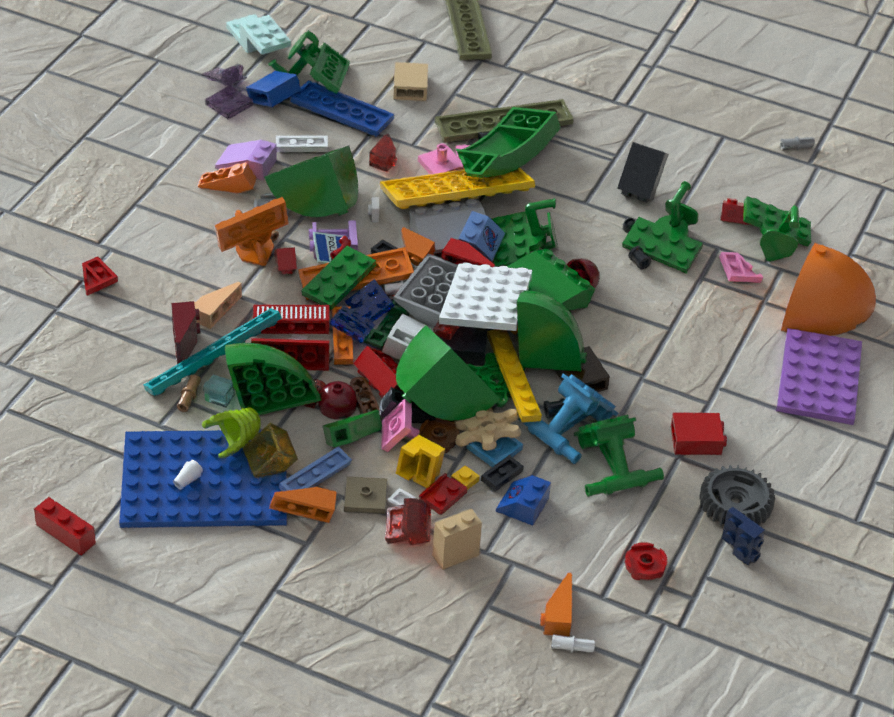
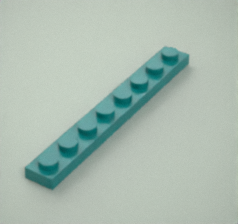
(208, 354)

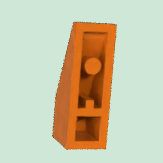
(307, 502)
(558, 610)

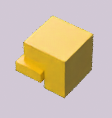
(420, 460)

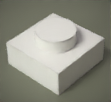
(373, 209)

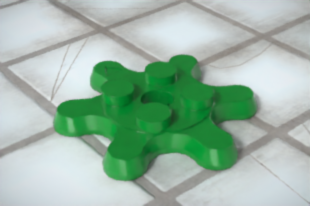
(492, 371)

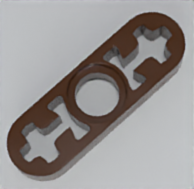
(365, 393)

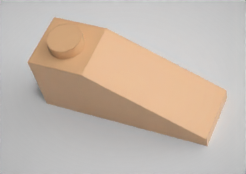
(217, 304)

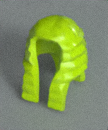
(237, 427)

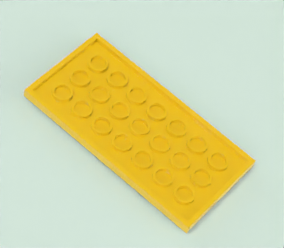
(452, 186)

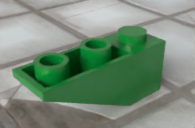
(352, 428)

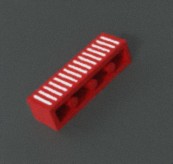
(297, 319)

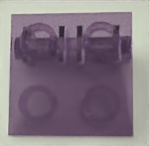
(227, 76)

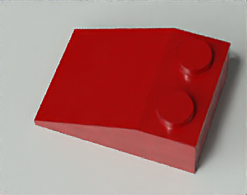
(462, 252)

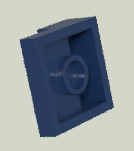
(743, 536)

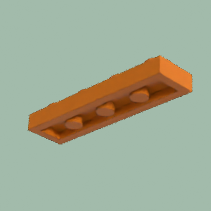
(342, 344)

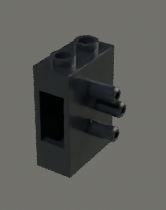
(642, 172)

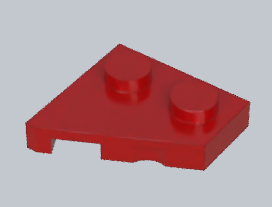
(97, 275)

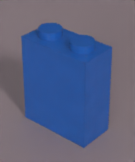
(273, 88)

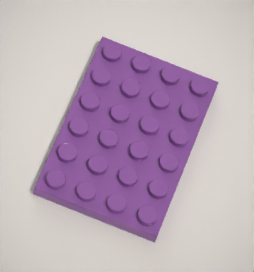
(819, 376)

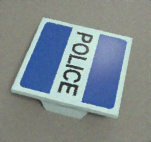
(324, 245)

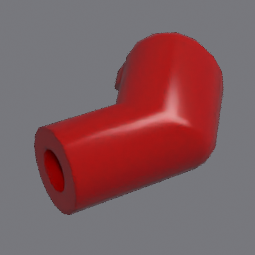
(344, 241)

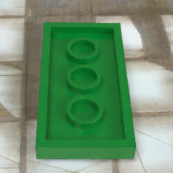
(339, 277)

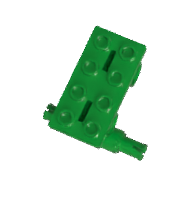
(610, 438)

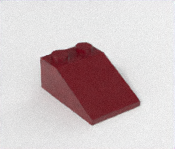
(185, 328)

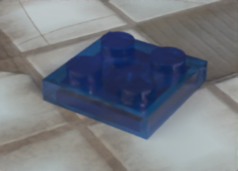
(370, 301)

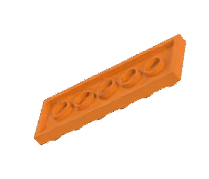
(391, 267)

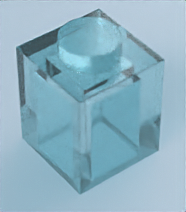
(219, 390)

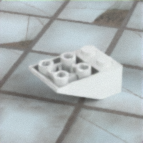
(401, 336)

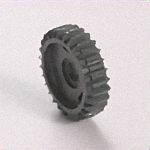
(738, 484)

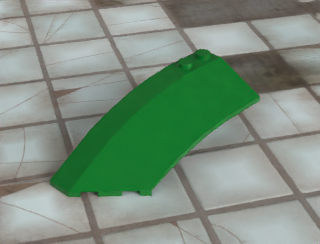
(517, 141)

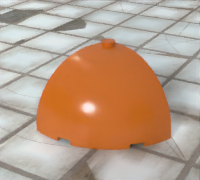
(829, 294)

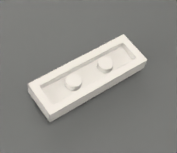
(302, 143)

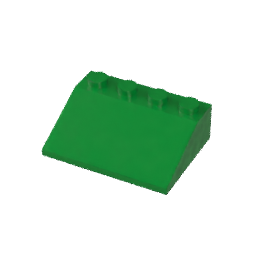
(556, 279)

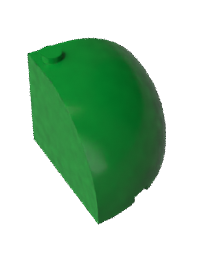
(318, 184)
(548, 334)
(268, 378)
(441, 380)

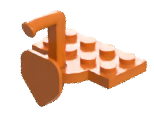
(252, 231)

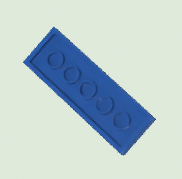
(342, 108)

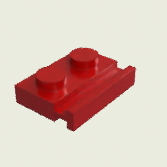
(443, 494)

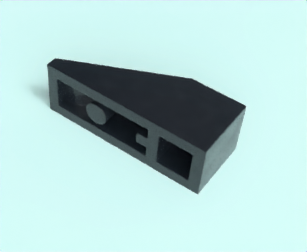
(393, 398)

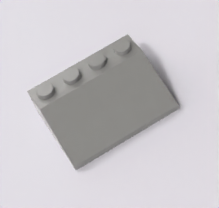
(443, 221)
(427, 289)

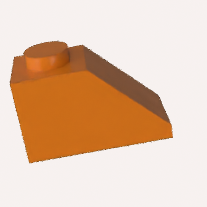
(417, 246)

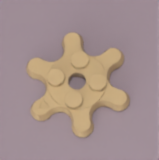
(488, 428)

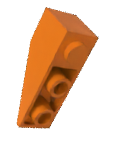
(230, 179)

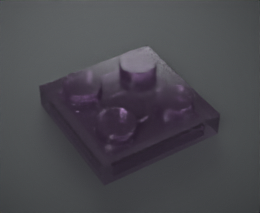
(229, 102)

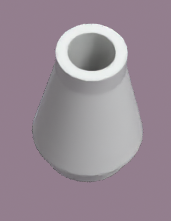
(188, 474)

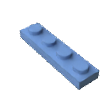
(317, 471)

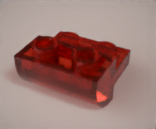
(408, 522)

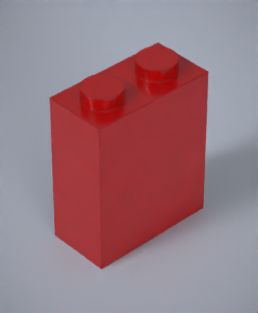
(697, 434)

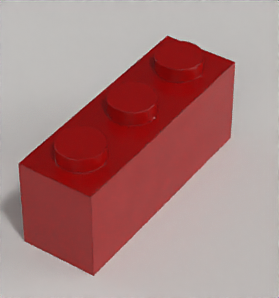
(64, 526)

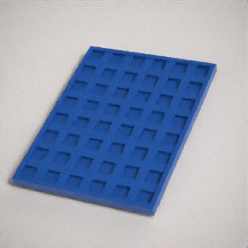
(221, 497)

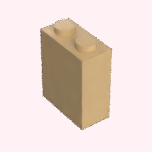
(410, 81)
(457, 539)

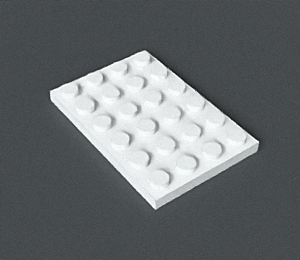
(485, 296)

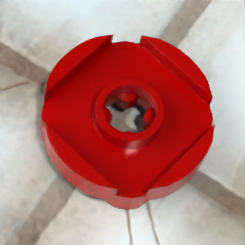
(645, 571)

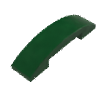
(378, 336)

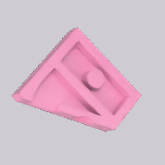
(738, 269)

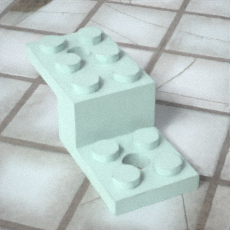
(258, 34)

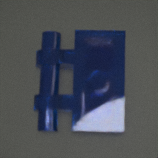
(352, 323)

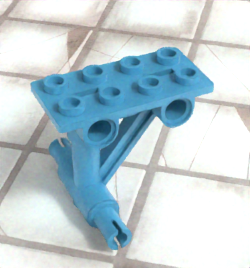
(578, 405)

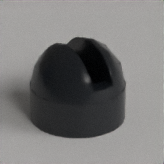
(627, 224)

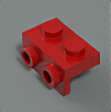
(733, 211)

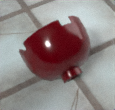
(586, 270)
(337, 400)

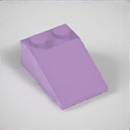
(258, 154)

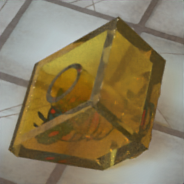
(270, 452)

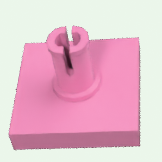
(440, 160)
(398, 425)

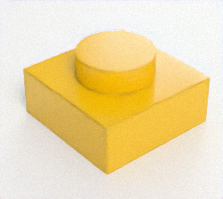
(466, 476)

